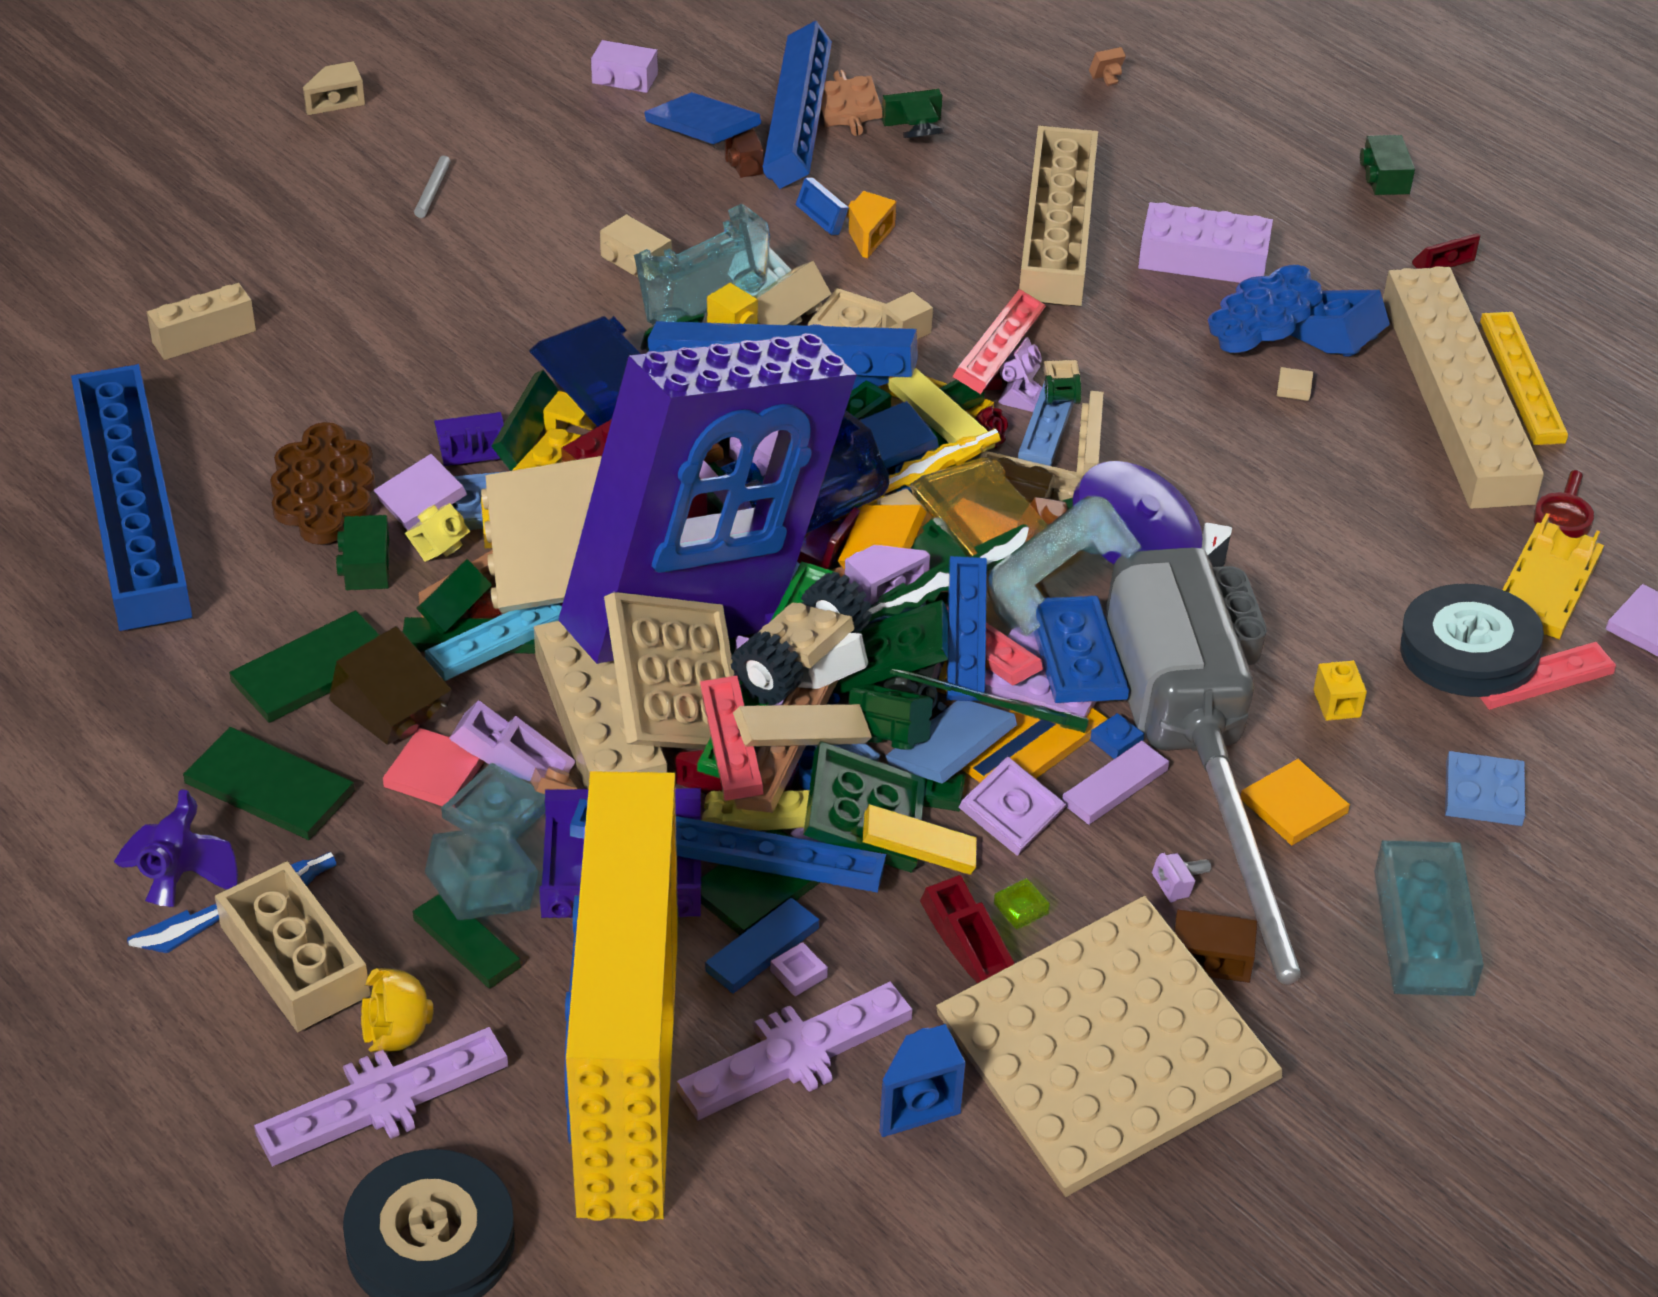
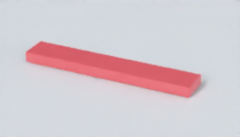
(999, 341)

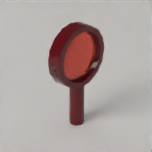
(1567, 509)

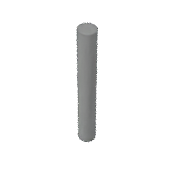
(432, 186)

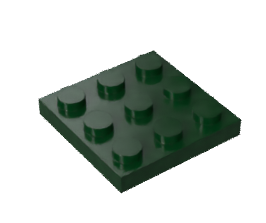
(843, 789)

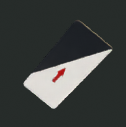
(1216, 543)

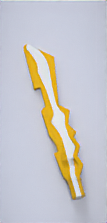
(938, 460)

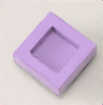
(798, 969)

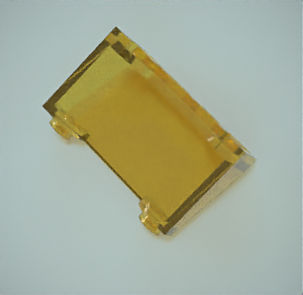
(976, 502)

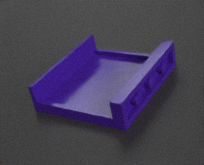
(565, 854)

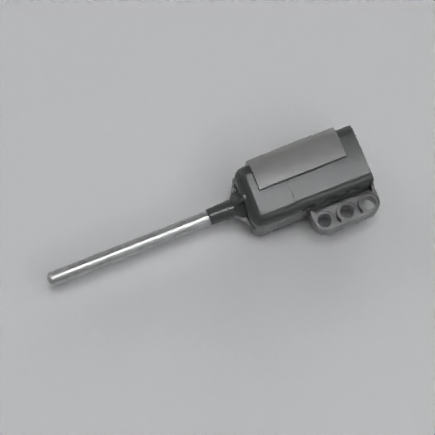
(1186, 657)

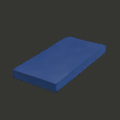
(703, 118)
(1078, 651)

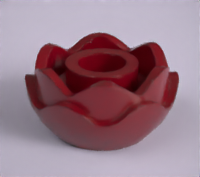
(991, 419)

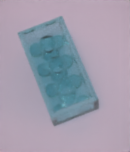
(1428, 918)

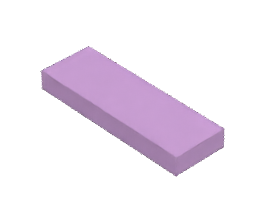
(1115, 782)

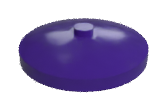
(1146, 503)

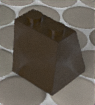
(389, 687)

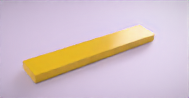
(1524, 378)

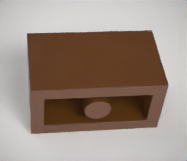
(1219, 943)

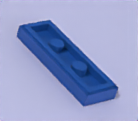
(760, 944)

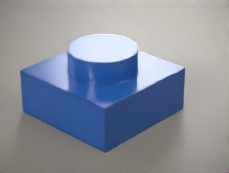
(1116, 736)

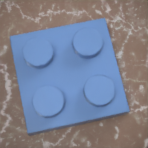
(1485, 788)

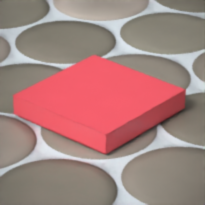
(431, 768)

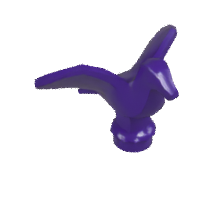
(171, 848)

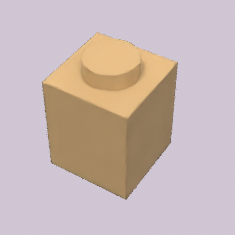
(908, 313)

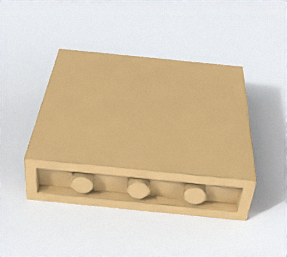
(536, 530)

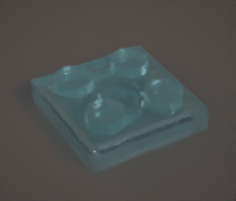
(494, 800)

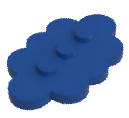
(1265, 308)

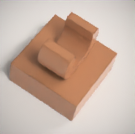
(1108, 65)

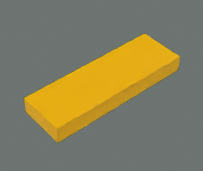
(919, 839)

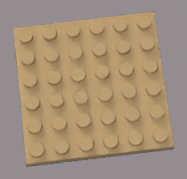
(1107, 1044)

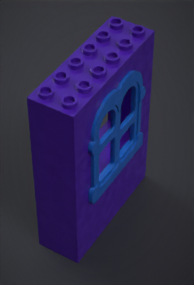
(650, 469)

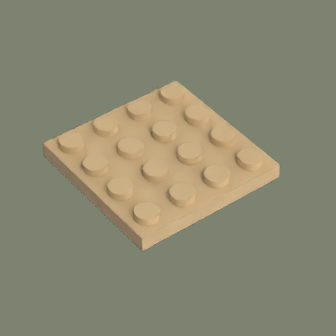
(659, 660)

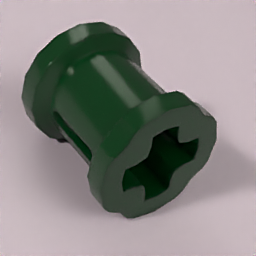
(1072, 383)

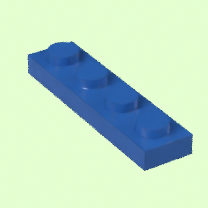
(966, 625)

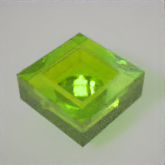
(1021, 903)

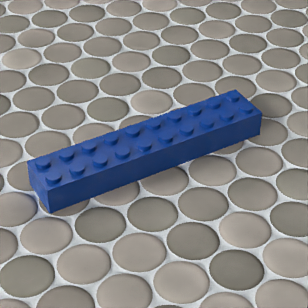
(130, 498)

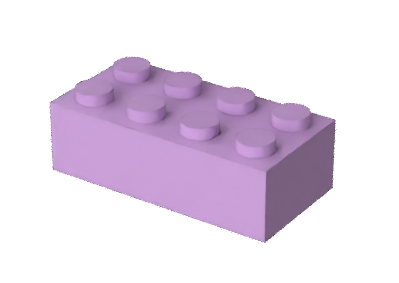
(1204, 243)

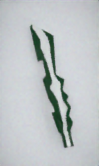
(936, 580)
(1063, 719)

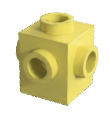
(438, 531)

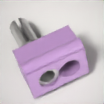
(1176, 876)

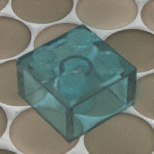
(481, 872)

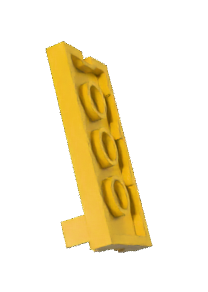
(1553, 573)

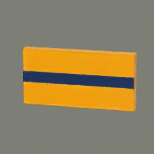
(1033, 745)

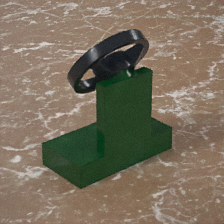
(915, 109)

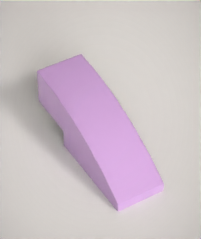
(507, 744)

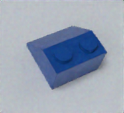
(922, 1081)

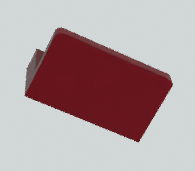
(827, 542)

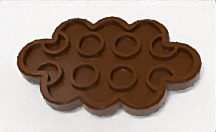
(322, 482)

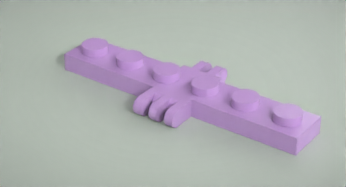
(793, 1050)
(380, 1096)

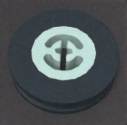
(1471, 640)

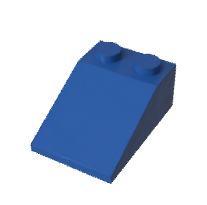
(1344, 321)

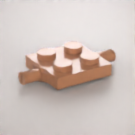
(850, 102)

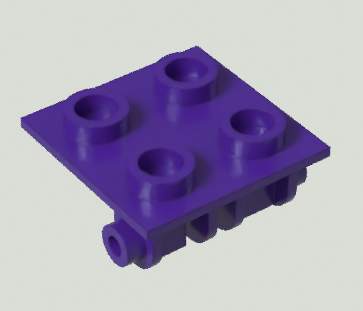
(468, 438)

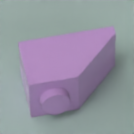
(884, 568)

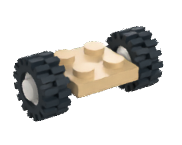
(800, 637)

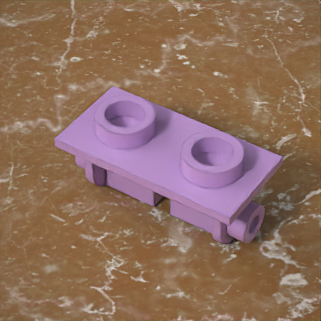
(1022, 363)

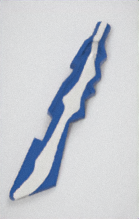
(183, 926)

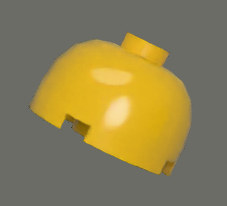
(395, 1011)

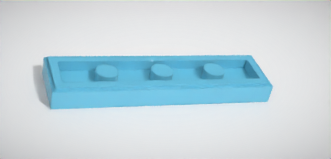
(489, 640)

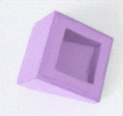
(1021, 395)

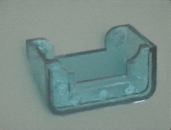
(682, 281)
(1086, 526)

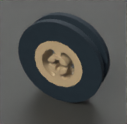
(424, 1191)

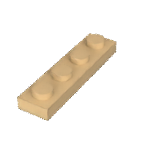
(1090, 433)

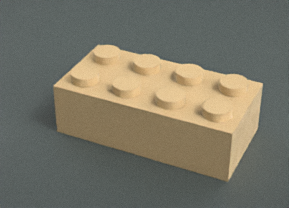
(292, 946)

